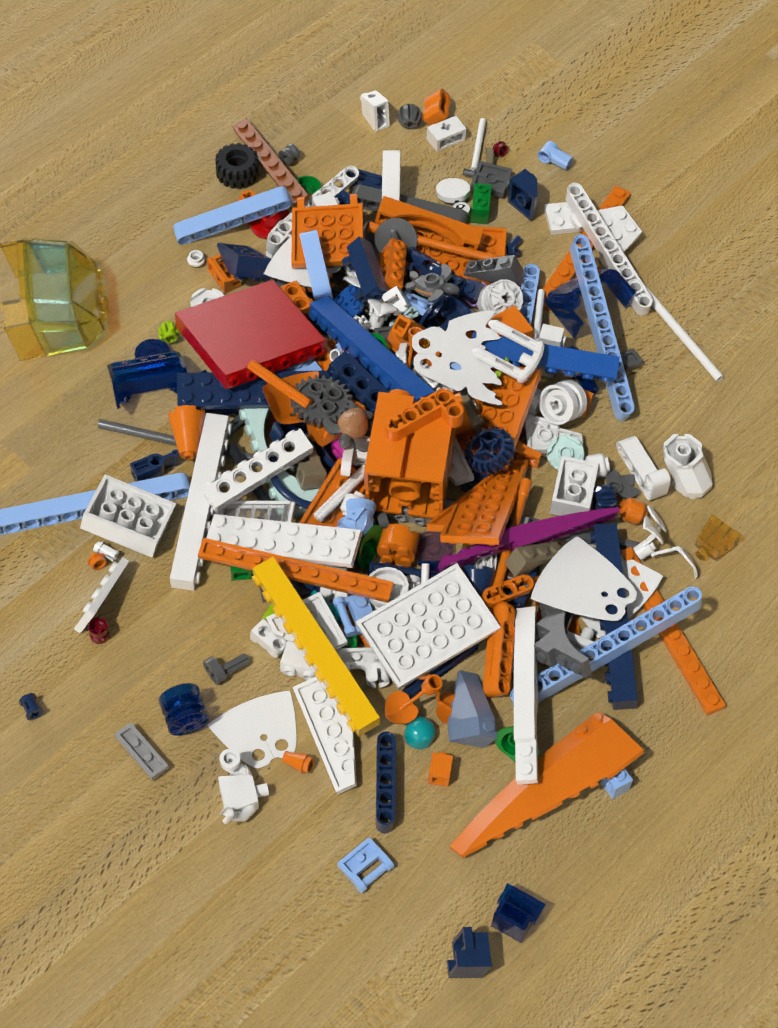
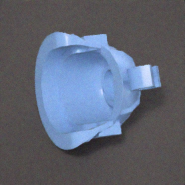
(359, 515)

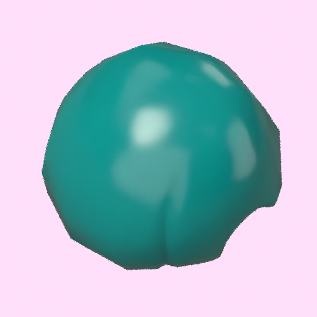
(419, 733)

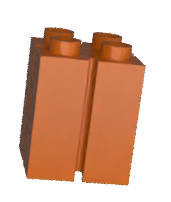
(409, 470)

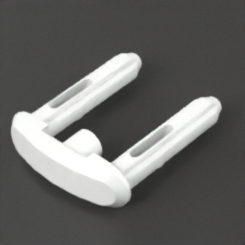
(530, 362)

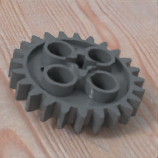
(327, 400)

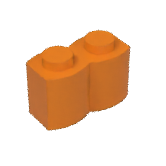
(436, 107)

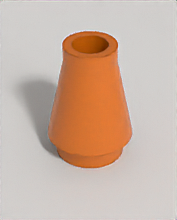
(299, 761)

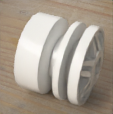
(493, 296)

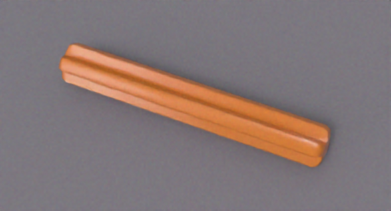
(279, 384)

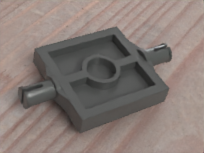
(491, 174)

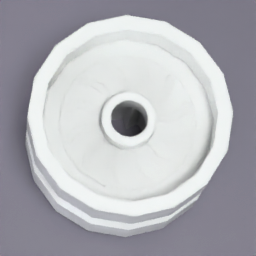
(562, 402)
(391, 574)

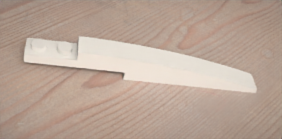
(525, 696)

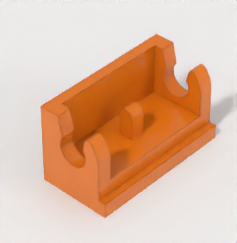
(221, 275)

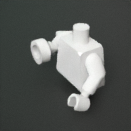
(238, 790)

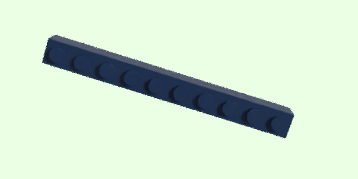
(621, 669)

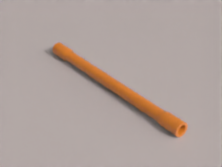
(445, 246)
(523, 494)

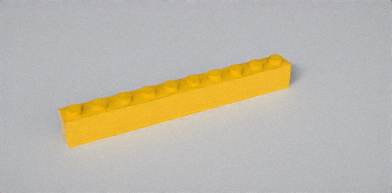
(316, 647)

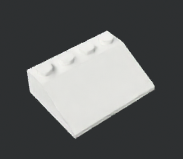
(127, 515)

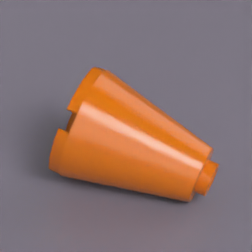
(187, 429)

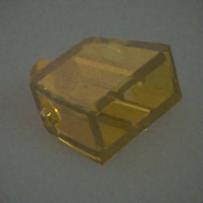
(716, 539)

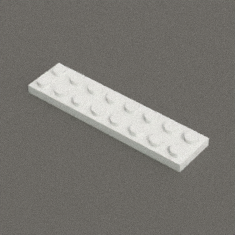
(293, 540)

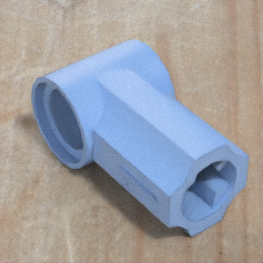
(551, 153)

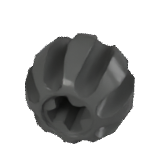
(409, 116)

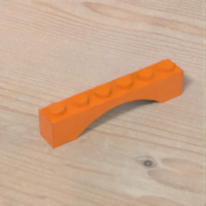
(453, 230)

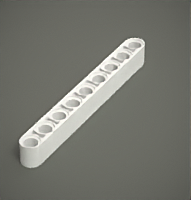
(607, 241)

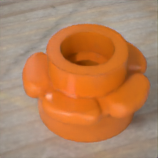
(97, 561)

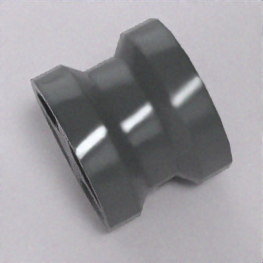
(289, 154)

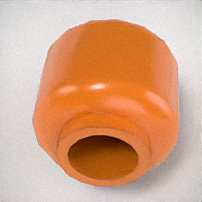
(632, 511)

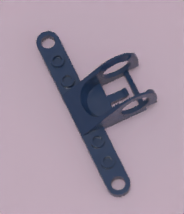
(448, 305)

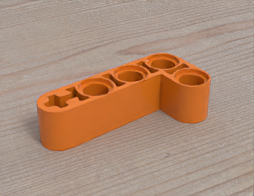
(399, 426)

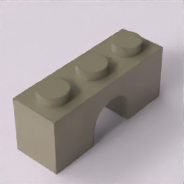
(310, 470)
(528, 557)

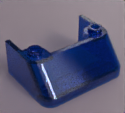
(566, 298)
(144, 375)

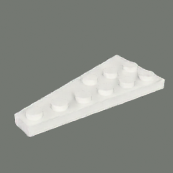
(330, 732)

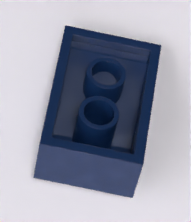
(244, 261)

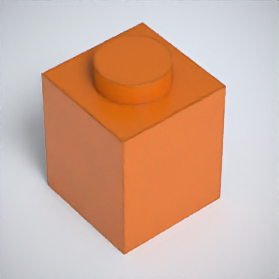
(440, 769)

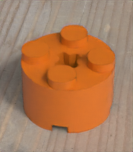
(398, 545)

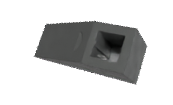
(495, 269)

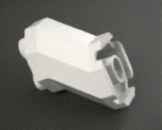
(687, 465)

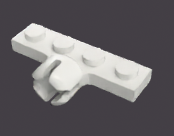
(366, 660)

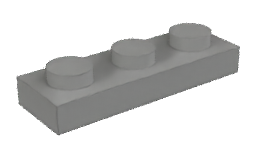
(141, 751)

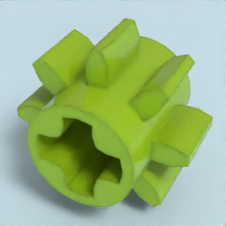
(168, 332)

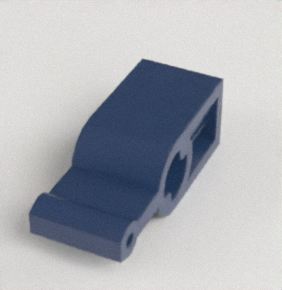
(154, 465)

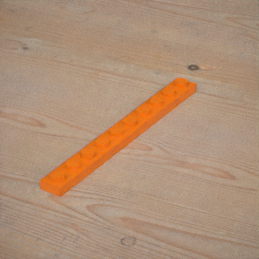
(566, 269)
(298, 570)
(681, 651)

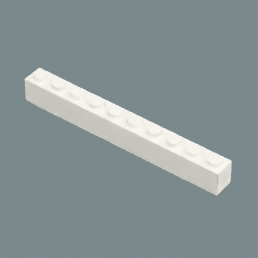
(197, 509)

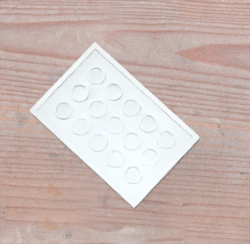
(427, 626)

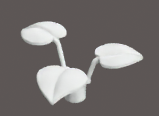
(381, 309)
(647, 546)

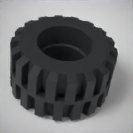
(237, 165)

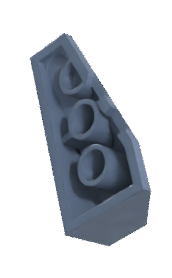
(471, 715)

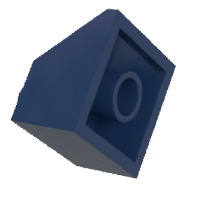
(523, 193)

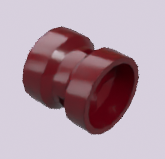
(98, 630)

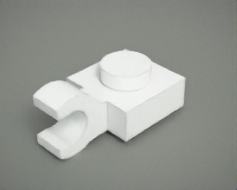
(403, 353)

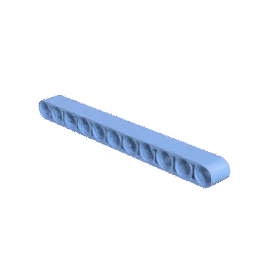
(601, 318)
(73, 506)
(618, 646)

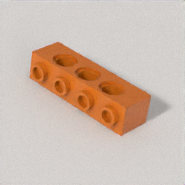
(393, 263)

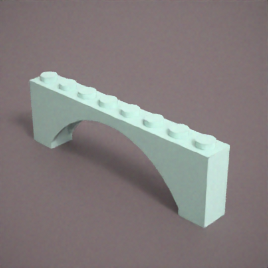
(255, 422)

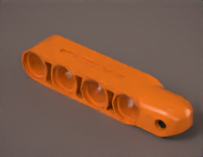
(500, 652)

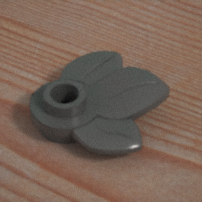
(622, 484)

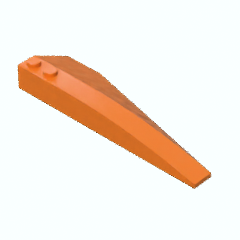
(577, 761)

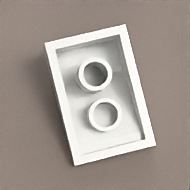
(573, 486)

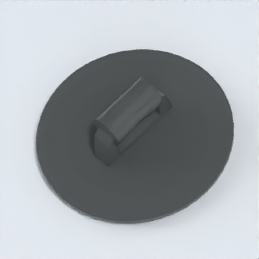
(398, 229)

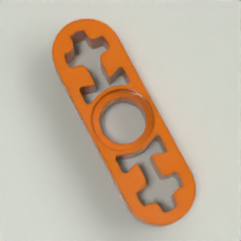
(512, 584)

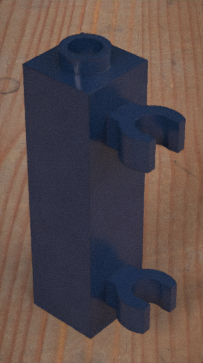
(367, 269)

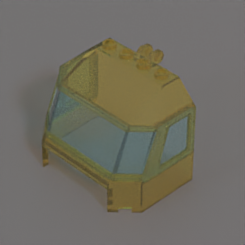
(58, 299)

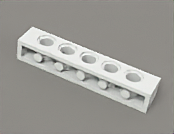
(254, 479)

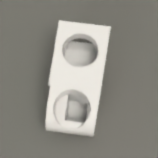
(265, 638)

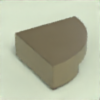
(489, 155)

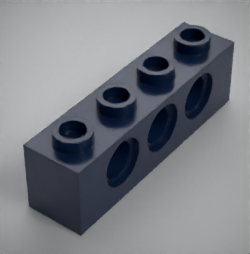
(360, 376)

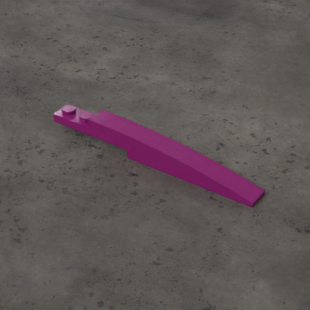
(530, 534)

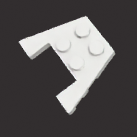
(620, 225)

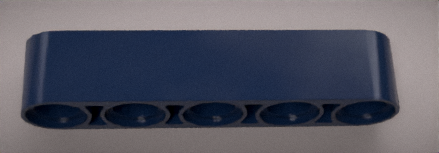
(385, 791)

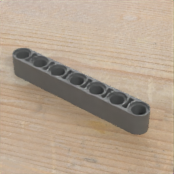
(372, 198)

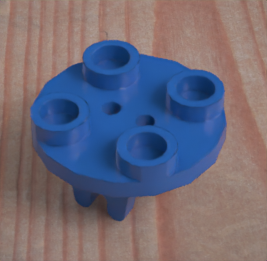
(348, 303)

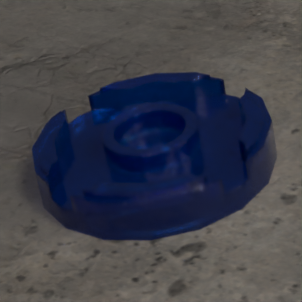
(151, 347)

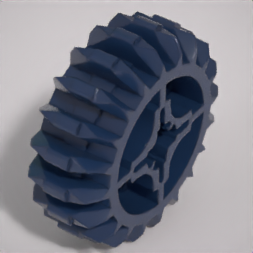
(481, 459)

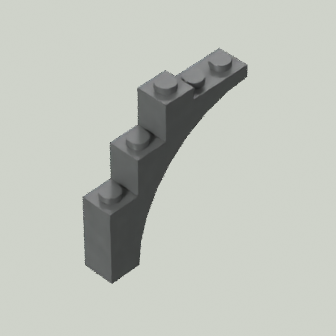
(554, 644)

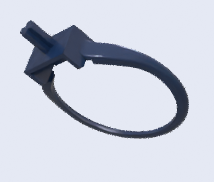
(279, 432)

